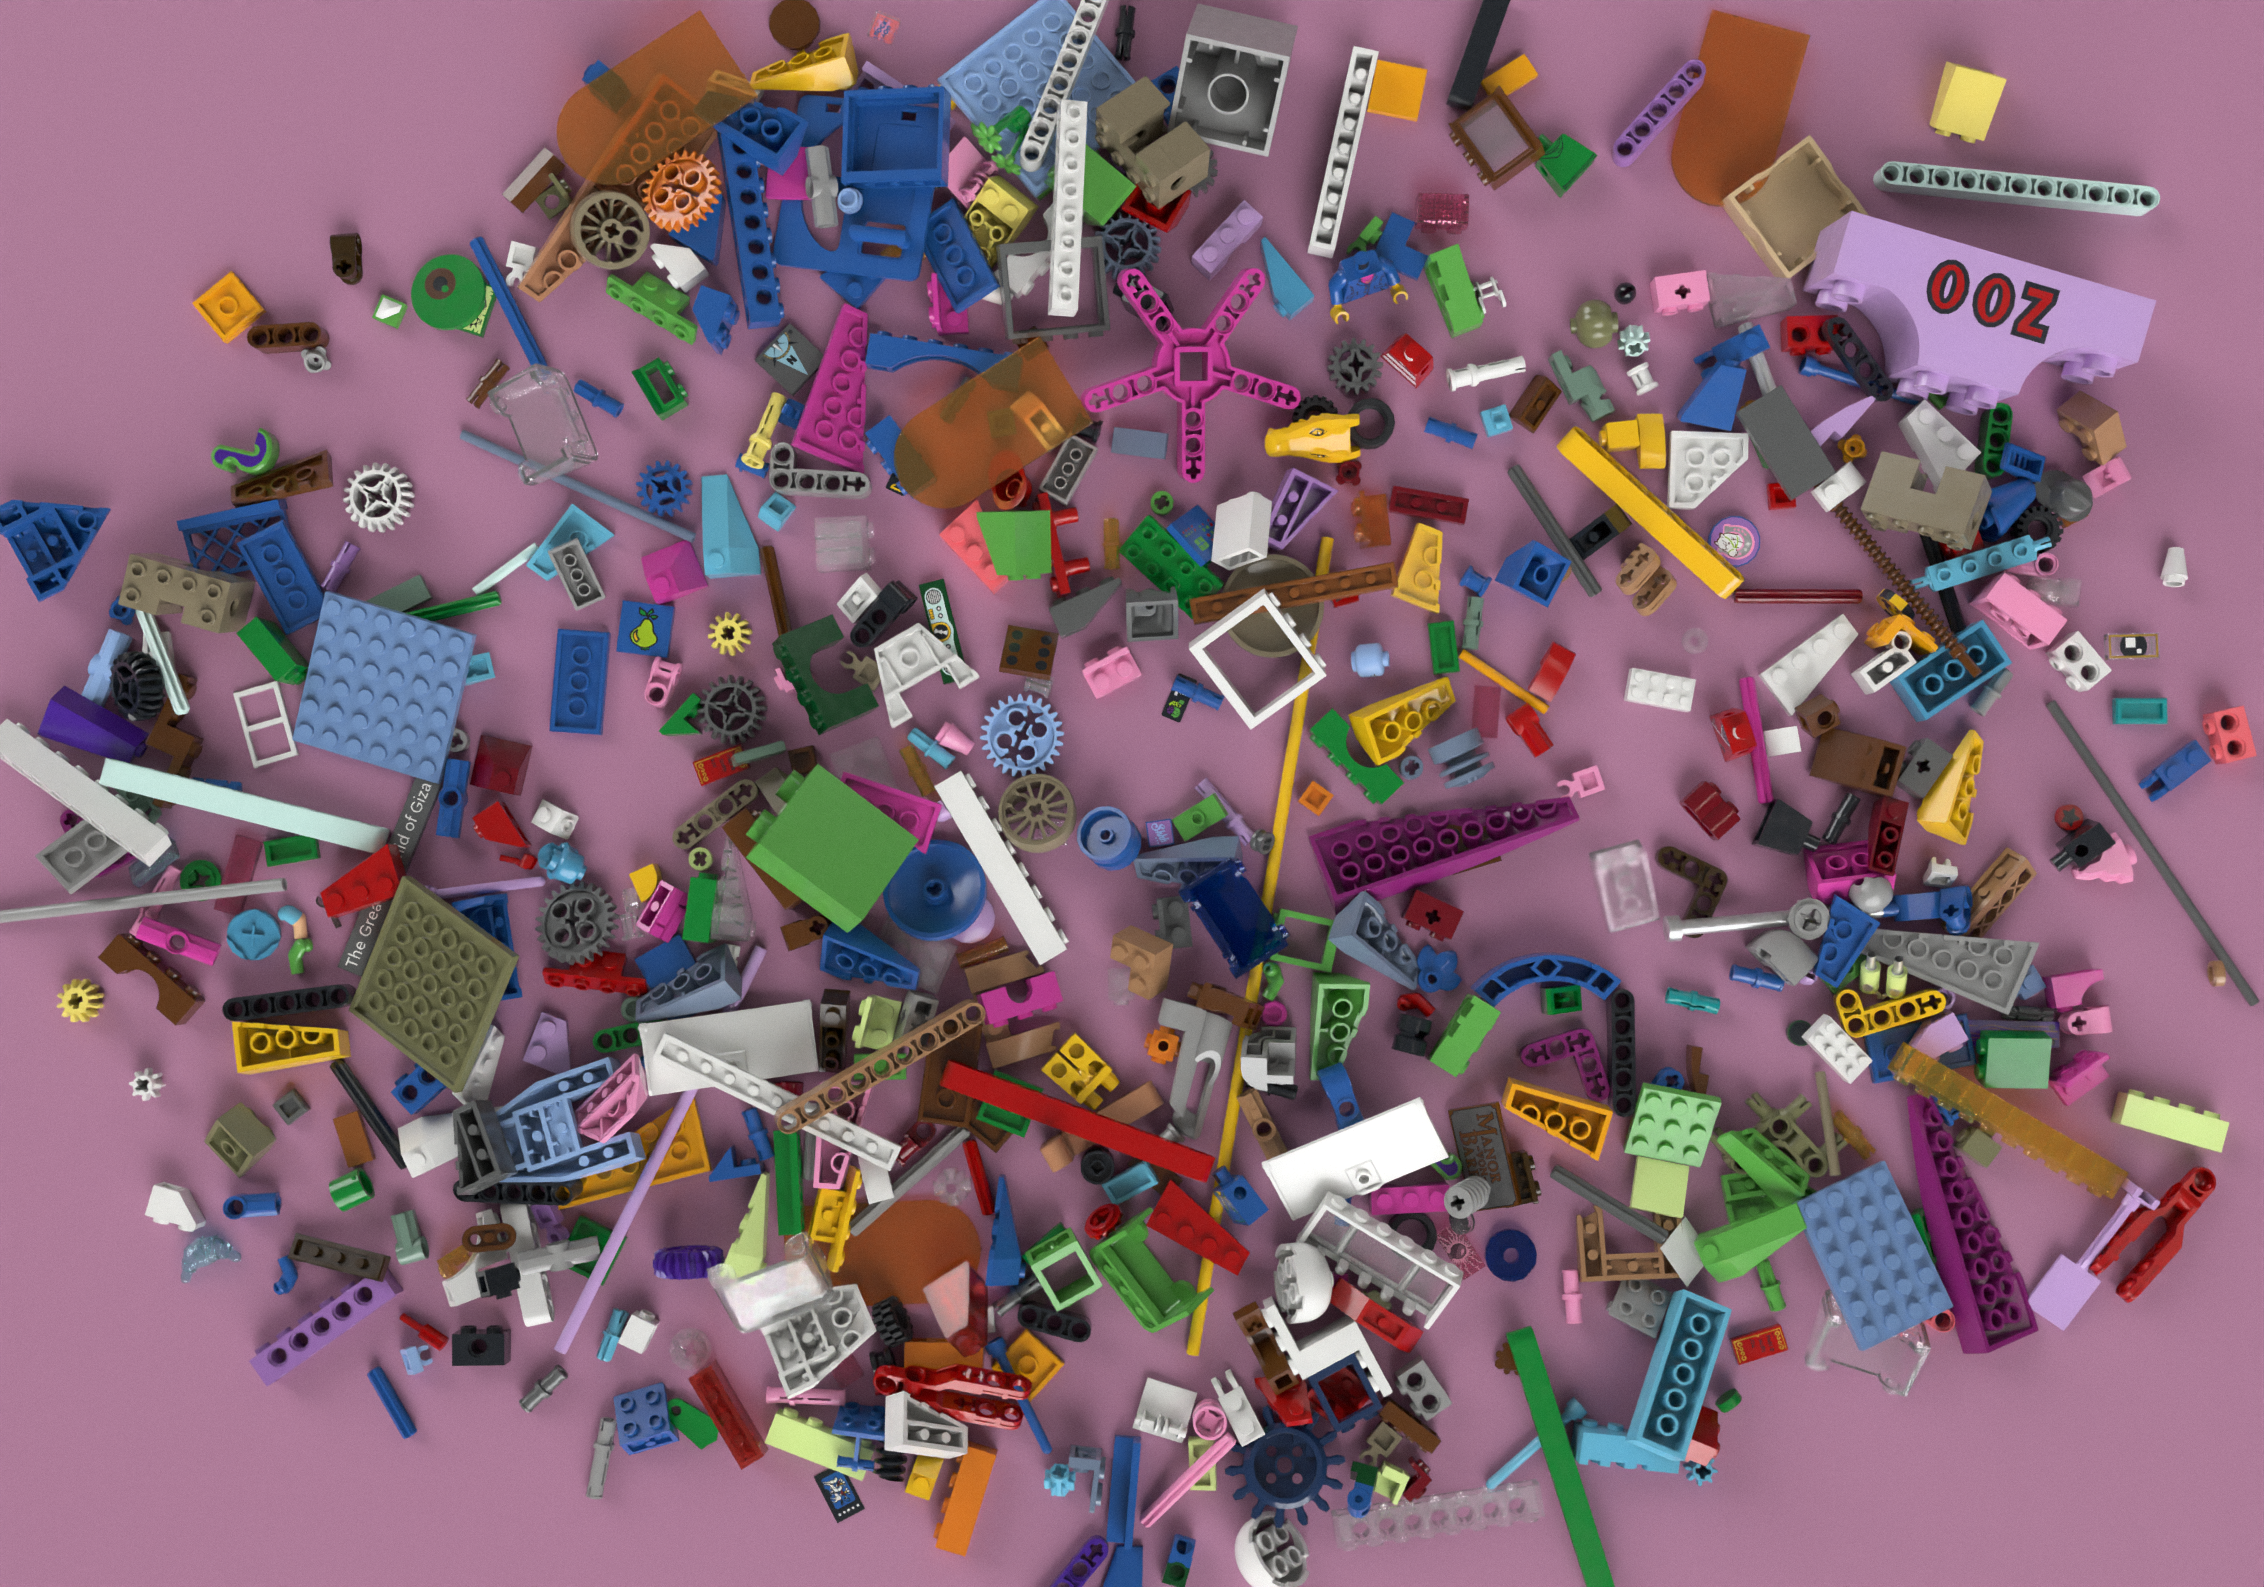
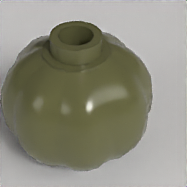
(1594, 324)

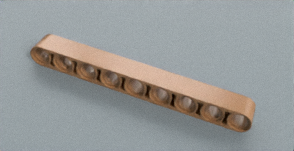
(866, 1066)

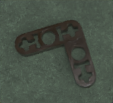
(1700, 879)

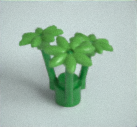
(1015, 121)

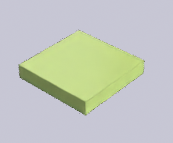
(1659, 1187)

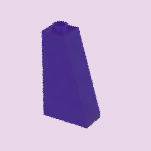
(91, 727)

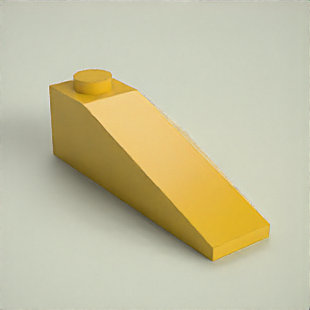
(823, 69)
(1394, 722)
(1948, 800)

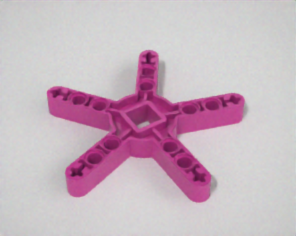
(1165, 368)

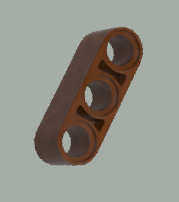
(276, 335)

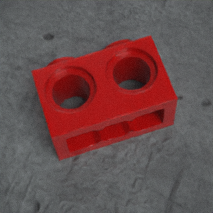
(1808, 328)

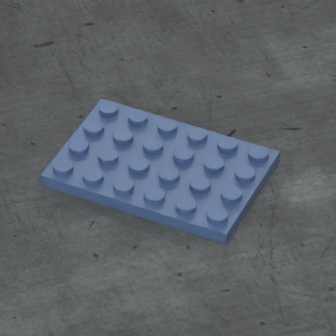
(1872, 1256)

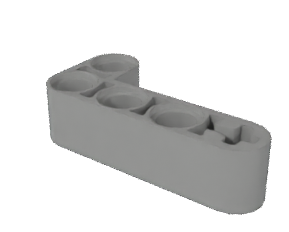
(821, 478)

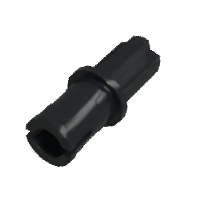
(1287, 1090)

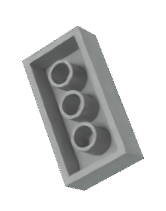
(1068, 469)
(576, 574)

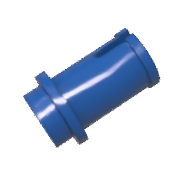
(759, 472)

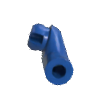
(287, 1278)

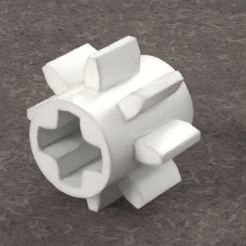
(140, 1083)

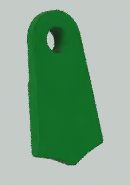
(693, 1423)

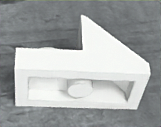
(859, 598)

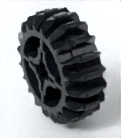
(137, 686)

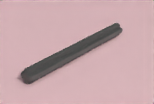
(1554, 530)

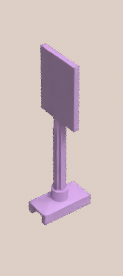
(2068, 1283)

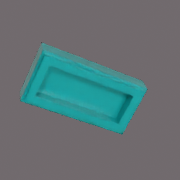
(2139, 711)

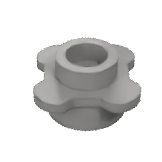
(316, 366)

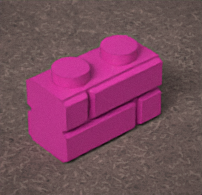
(663, 911)

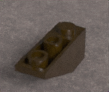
(834, 1030)

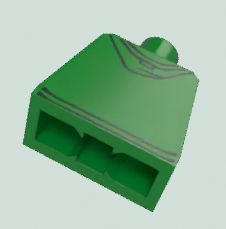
(1563, 162)

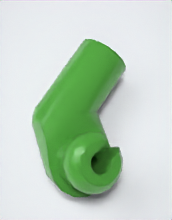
(296, 953)
(1274, 979)

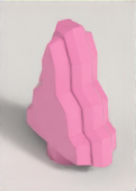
(2110, 865)

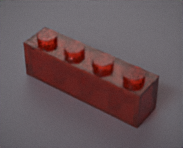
(728, 1414)

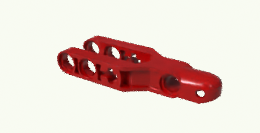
(2176, 1209)
(929, 1384)

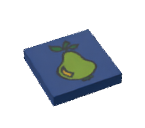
(645, 629)

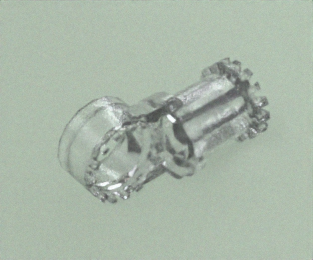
(632, 906)

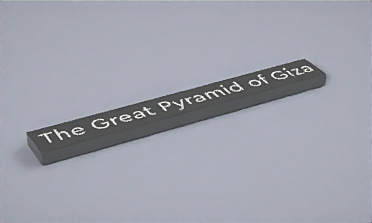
(407, 838)

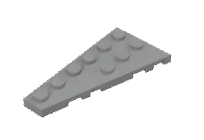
(1969, 966)

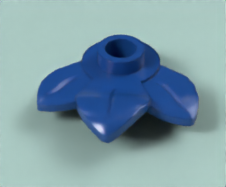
(1438, 966)

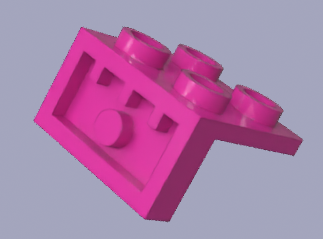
(942, 313)
(2078, 1076)

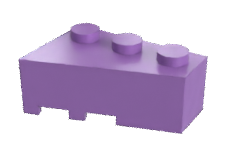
(1294, 505)

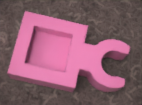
(1584, 782)

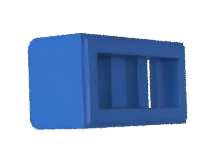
(2027, 463)

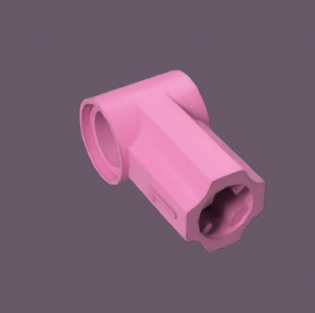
(2032, 569)

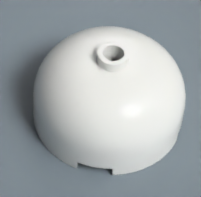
(1302, 1282)
(1262, 1563)

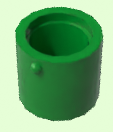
(351, 1189)

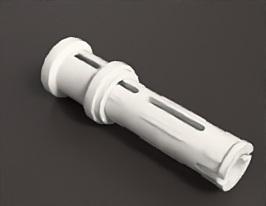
(1474, 374)

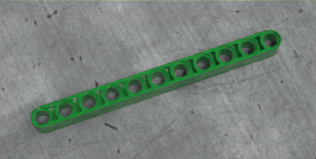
(1559, 1458)

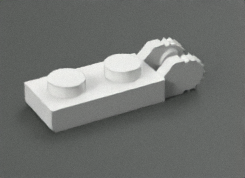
(1238, 1410)

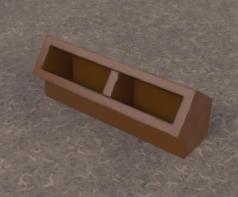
(533, 180)

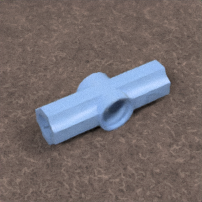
(98, 683)

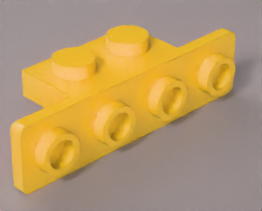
(832, 1216)

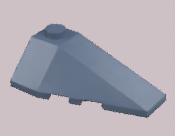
(1186, 860)
(1369, 938)

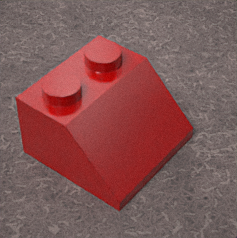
(1163, 218)

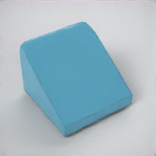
(776, 511)

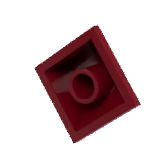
(501, 765)

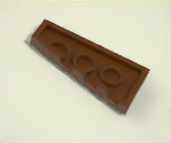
(289, 480)

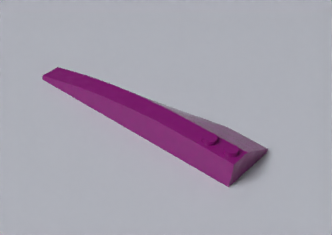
(1409, 851)

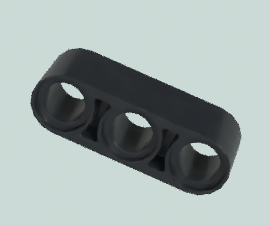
(1064, 1330)

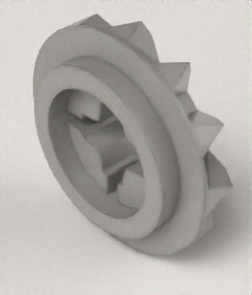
(1819, 914)

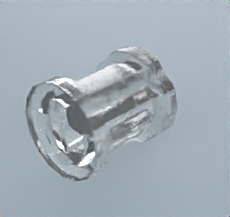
(1039, 685)

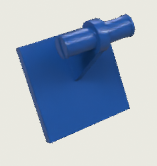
(859, 1422)

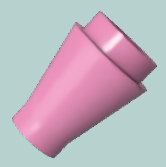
(954, 738)

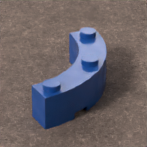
(1543, 967)

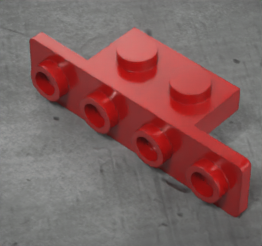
(601, 974)

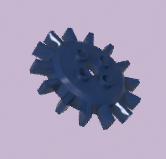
(1284, 1492)

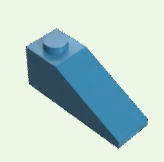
(1286, 287)

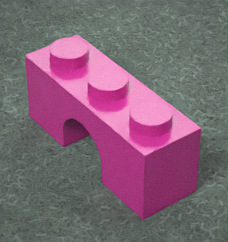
(1041, 993)
(1408, 1199)

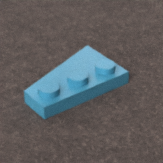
(571, 525)

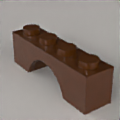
(176, 998)

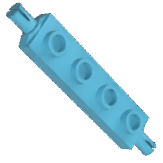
(1981, 563)

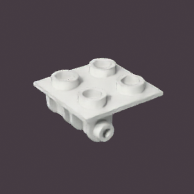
(1164, 1410)

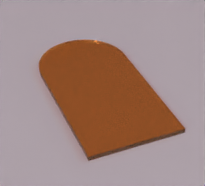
(651, 104)
(1740, 110)
(988, 429)
(904, 1250)

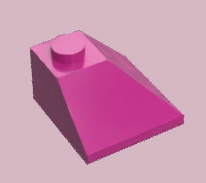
(673, 572)

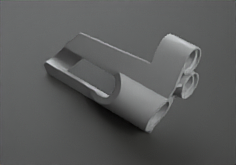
(1203, 1040)

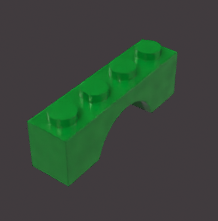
(1377, 782)

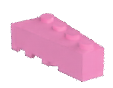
(831, 1160)

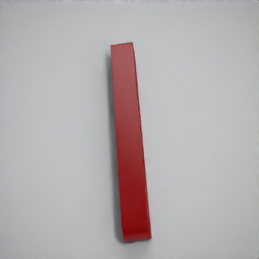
(1077, 1120)

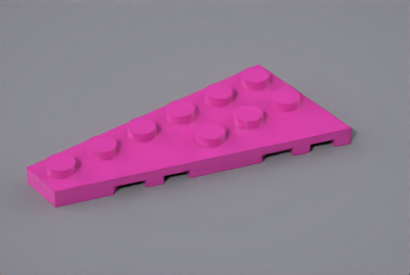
(837, 401)

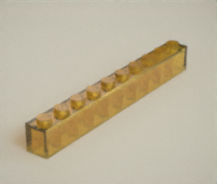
(2007, 1120)

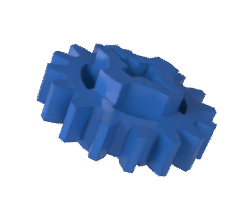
(670, 480)

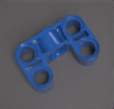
(1340, 1090)

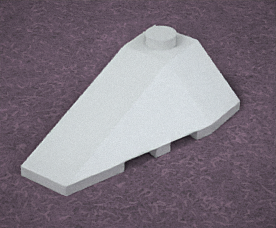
(428, 1142)

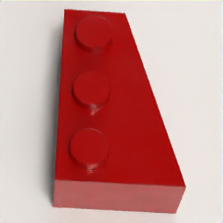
(366, 884)

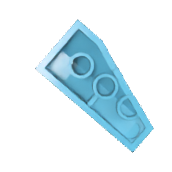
(727, 537)

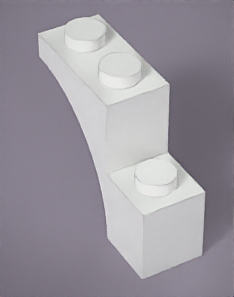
(464, 1285)

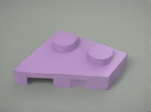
(550, 1044)

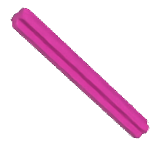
(1759, 754)

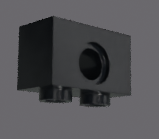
(468, 1354)

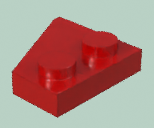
(1291, 1404)

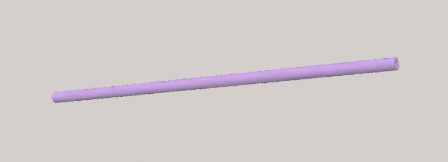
(643, 1183)

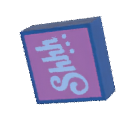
(1159, 833)

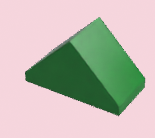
(1560, 999)

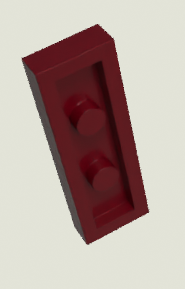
(1428, 505)

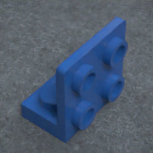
(644, 1419)

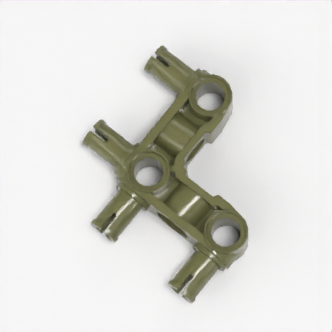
(1790, 1137)

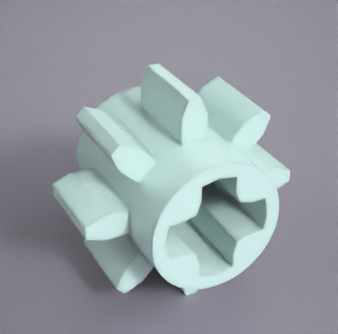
(1633, 340)

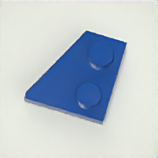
(852, 288)

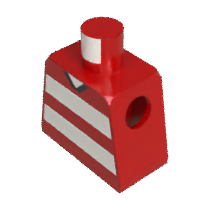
(1409, 359)

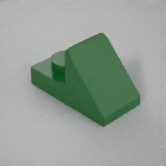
(678, 724)

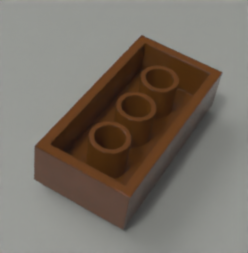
(1409, 1425)

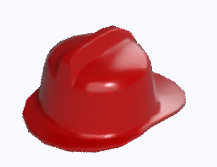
(1013, 491)

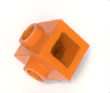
(1163, 1034)

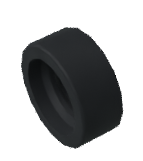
(1388, 416)
(1431, 1231)

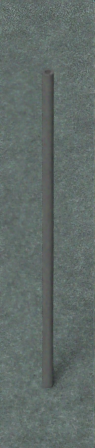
(2152, 853)

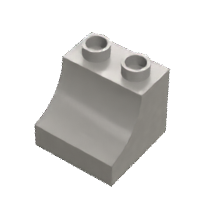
(1232, 78)

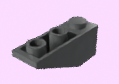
(1078, 612)

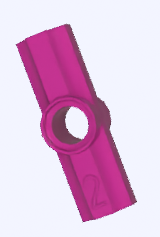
(162, 935)

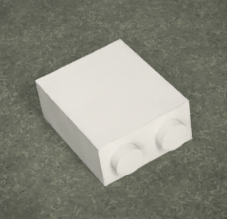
(1241, 531)

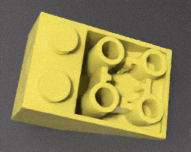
(998, 215)

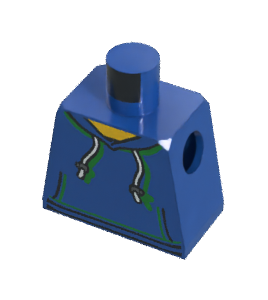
(1238, 1197)

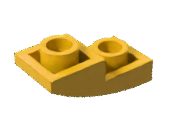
(1652, 448)

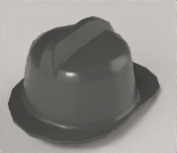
(2064, 495)

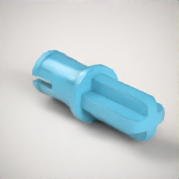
(931, 748)
(612, 1334)

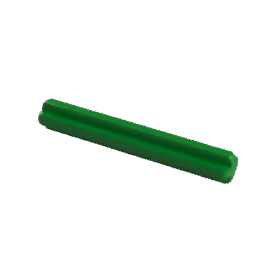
(459, 607)

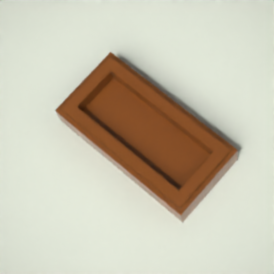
(354, 1139)

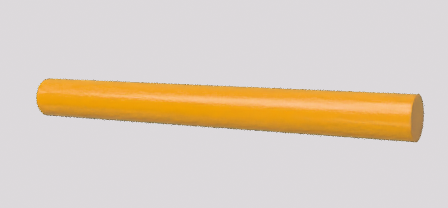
(1503, 681)

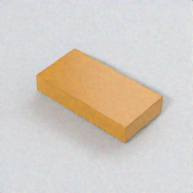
(1511, 76)

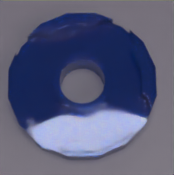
(1499, 1244)

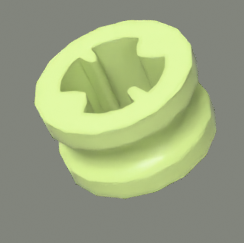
(692, 858)

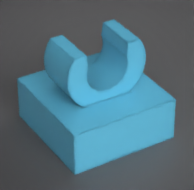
(1496, 420)

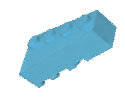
(1608, 1444)

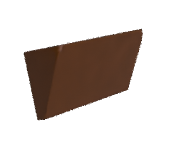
(1535, 403)

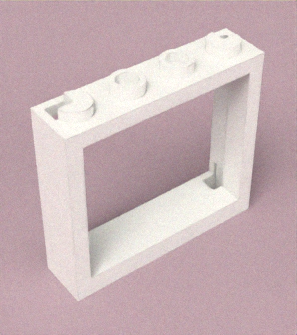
(1287, 624)

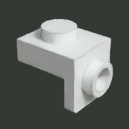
(555, 819)

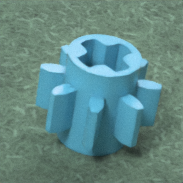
(1703, 1475)
(1059, 1480)

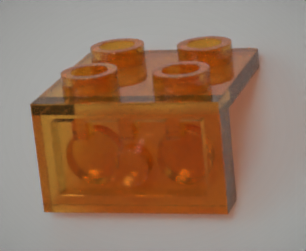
(1372, 520)

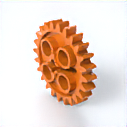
(679, 208)

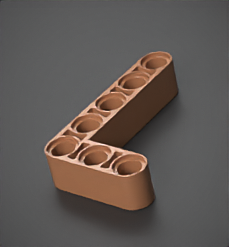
(1062, 1148)

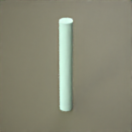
(506, 569)

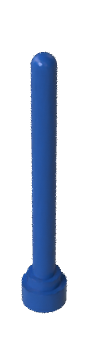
(1810, 366)
(997, 1349)

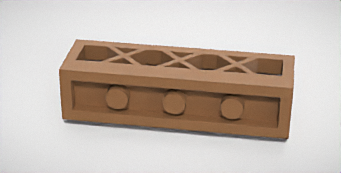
(1989, 890)

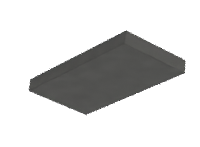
(1785, 442)

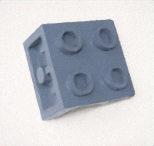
(1085, 1459)

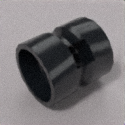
(1411, 1034)
(1097, 1166)

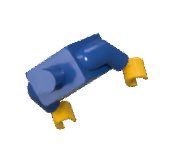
(1361, 277)

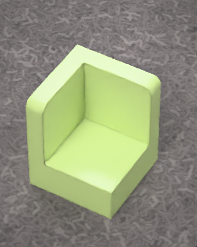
(1391, 1481)

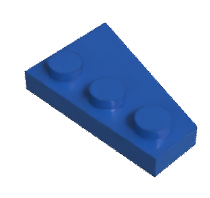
(1843, 940)

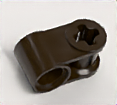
(347, 253)

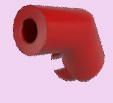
(1415, 1001)

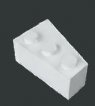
(1936, 442)

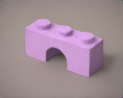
(1229, 235)

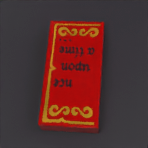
(718, 766)
(1758, 1344)

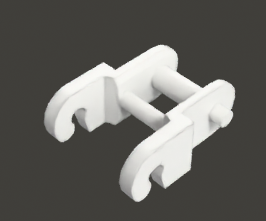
(1478, 287)

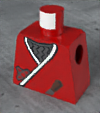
(1733, 733)

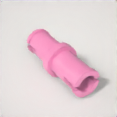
(1572, 1296)

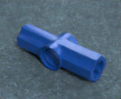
(456, 780)

